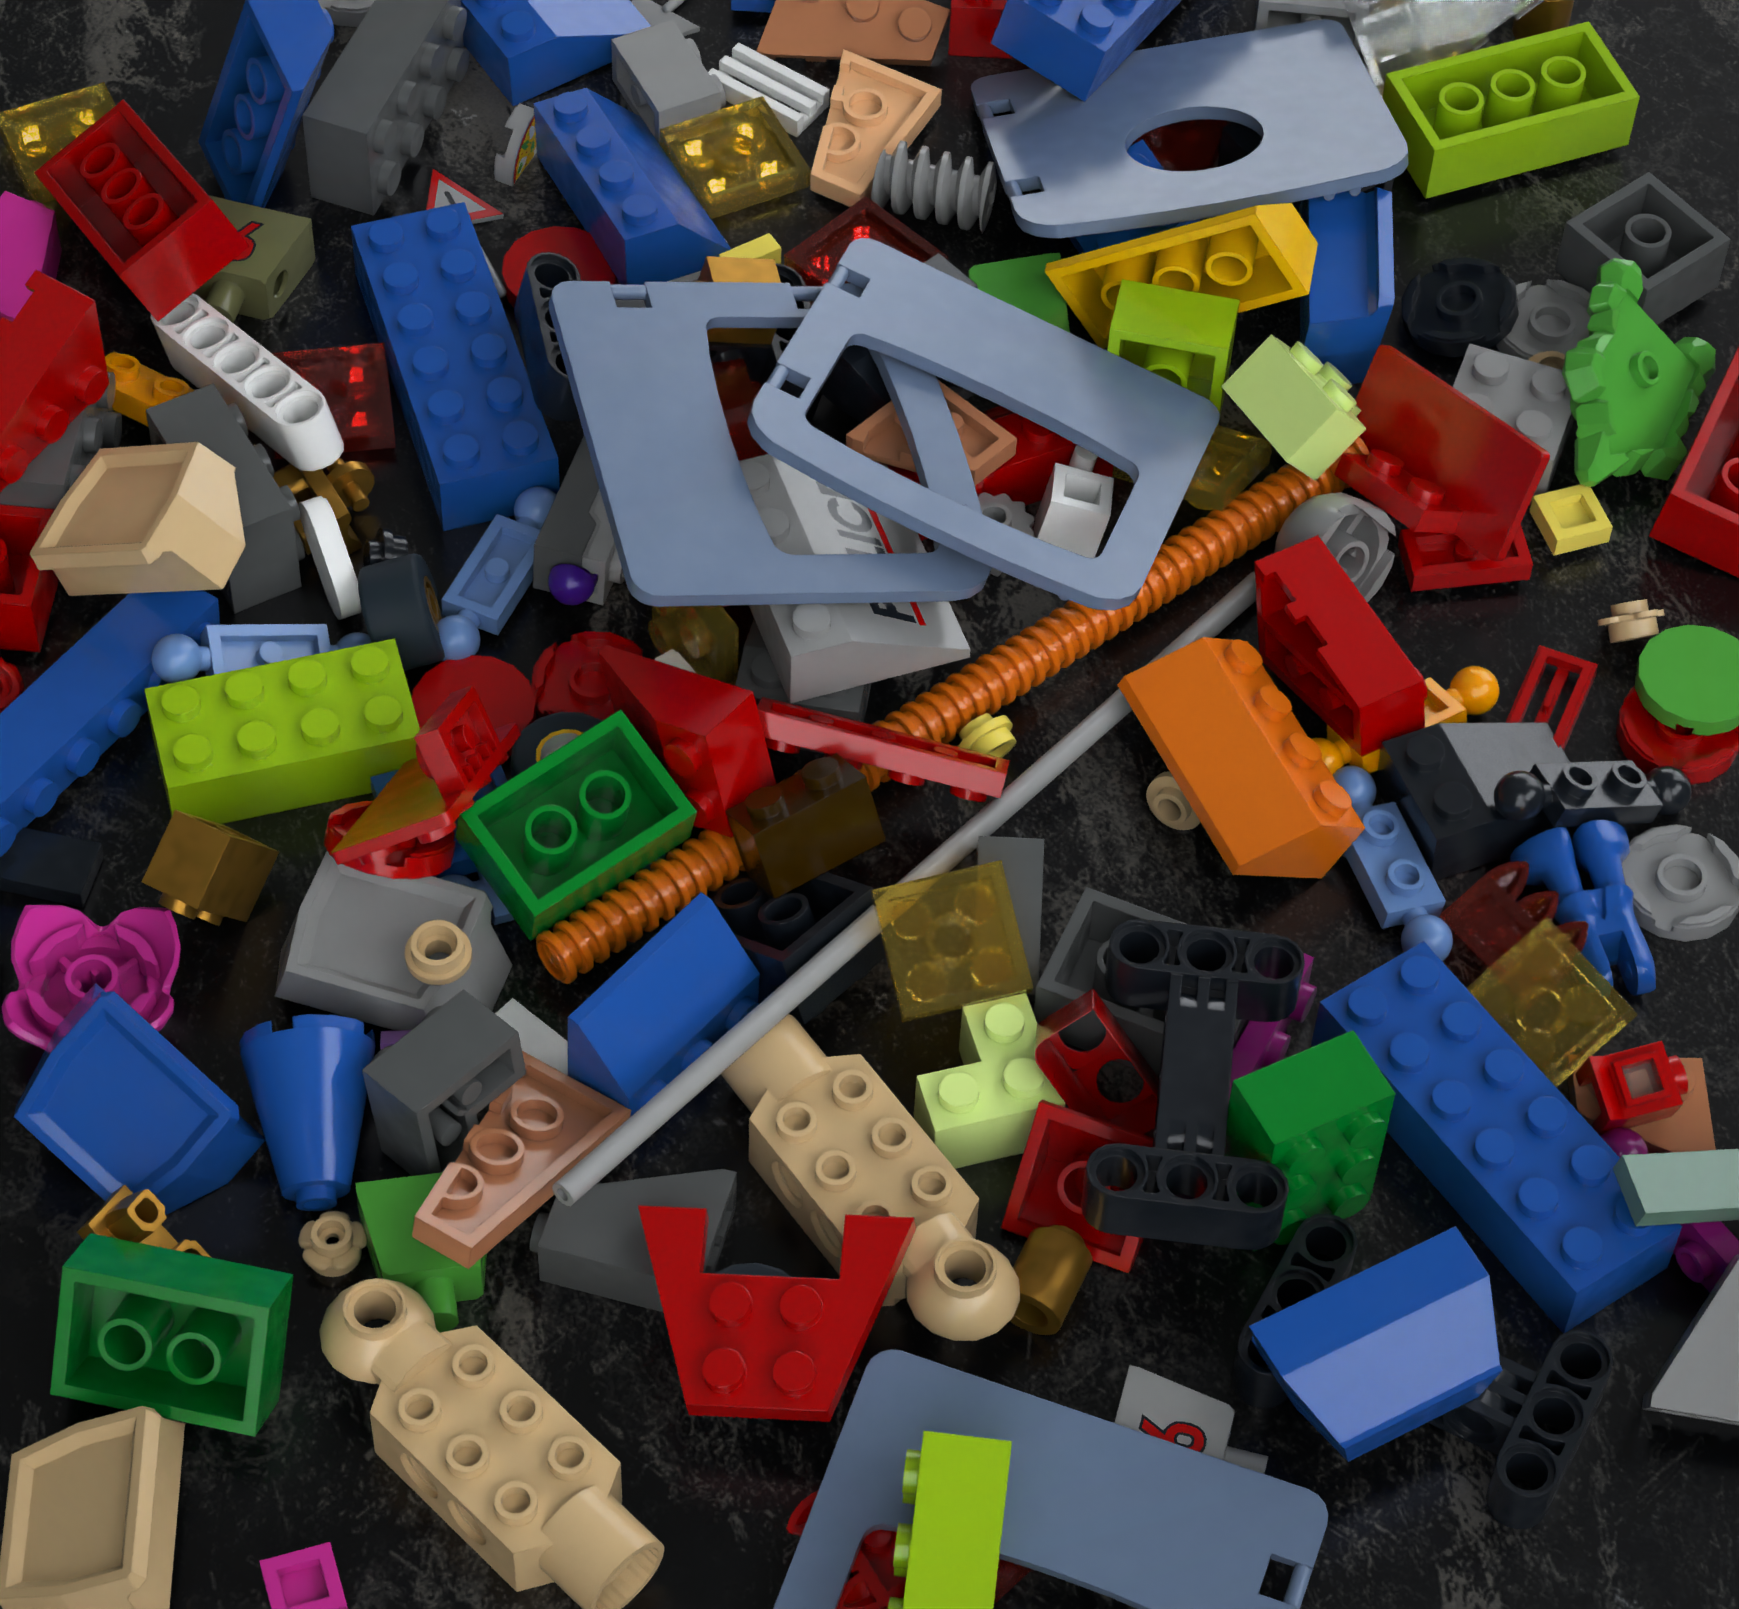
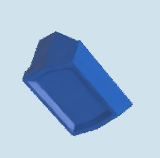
(1350, 279)
(132, 1108)
(1387, 1345)

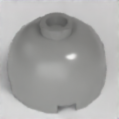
(1351, 531)

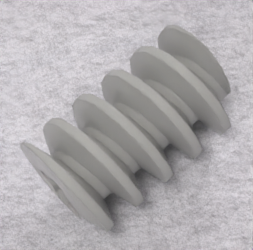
(934, 187)

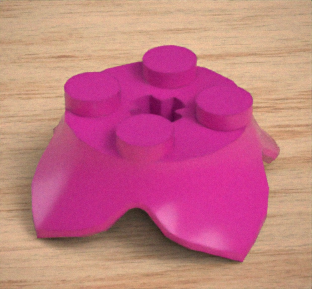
(65, 953)

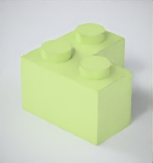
(1297, 404)
(992, 1099)

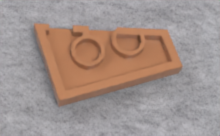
(875, 29)

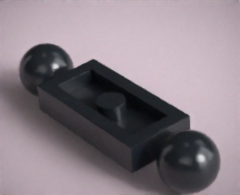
(1592, 791)

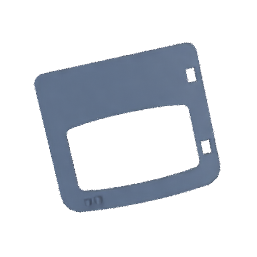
(1018, 362)
(672, 470)
(1079, 1503)

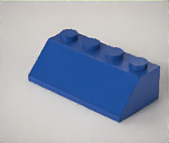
(264, 95)
(624, 188)

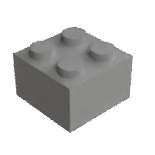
(1523, 396)

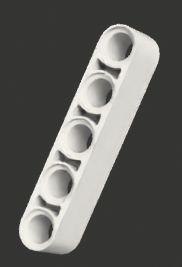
(271, 396)

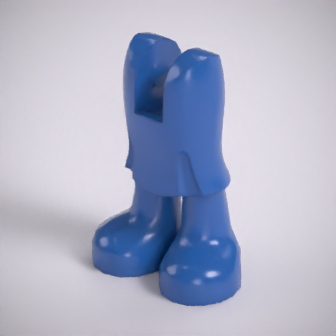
(1608, 908)

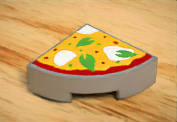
(520, 148)

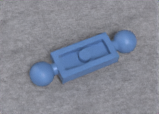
(493, 576)
(241, 647)
(1393, 868)

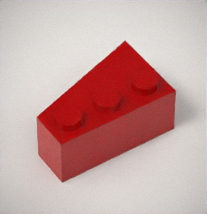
(47, 371)
(1335, 648)

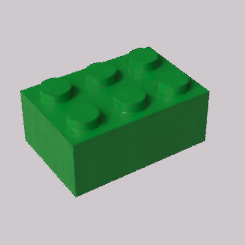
(575, 824)
(1319, 1123)
(171, 1334)

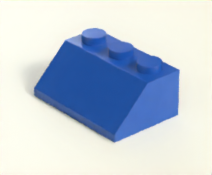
(662, 1007)

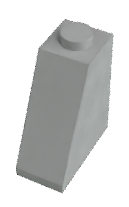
(1703, 1368)

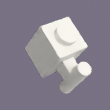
(1075, 505)

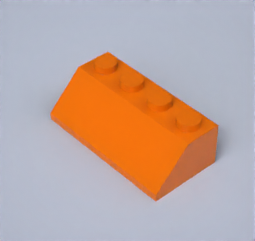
(1243, 760)

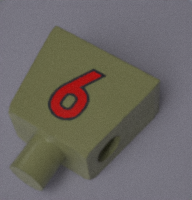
(267, 270)

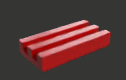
(1566, 664)

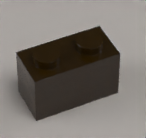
(805, 824)

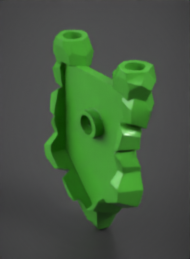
(1631, 384)

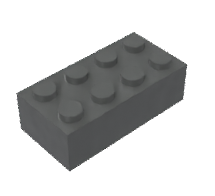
(382, 99)

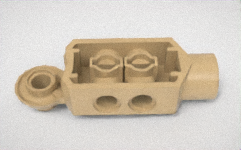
(844, 1144)
(490, 1449)

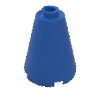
(310, 1102)

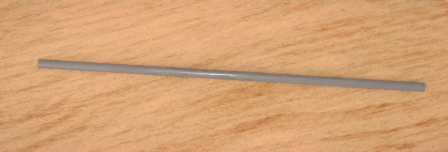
(866, 928)

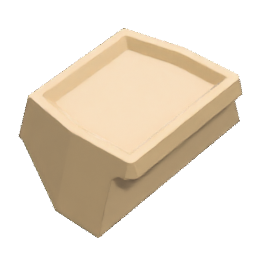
(145, 523)
(94, 1515)

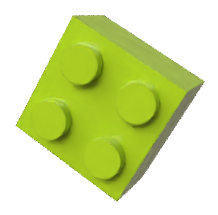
(1176, 335)

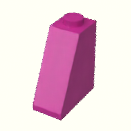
(26, 244)

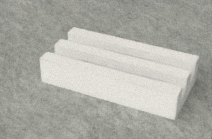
(773, 83)

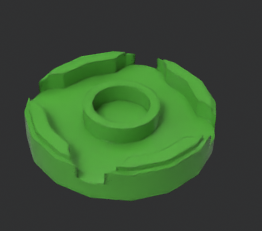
(1691, 679)

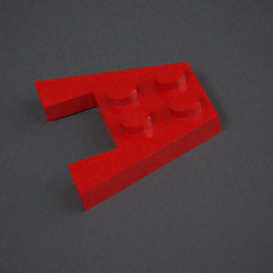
(769, 1340)

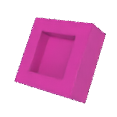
(304, 1579)

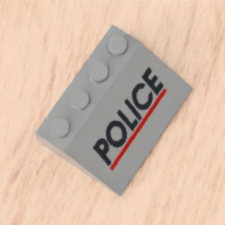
(841, 644)

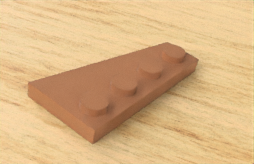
(513, 1160)

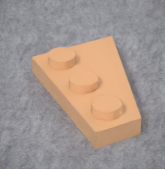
(867, 113)

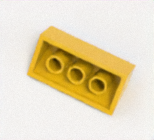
(1244, 255)

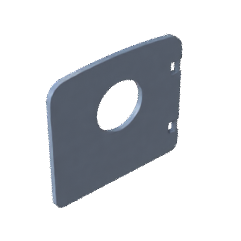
(1289, 83)

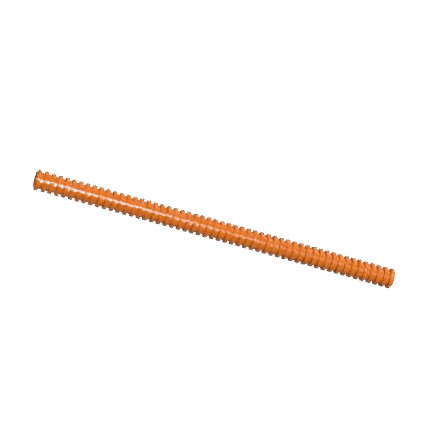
(947, 709)

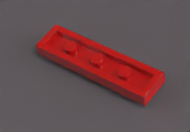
(904, 755)

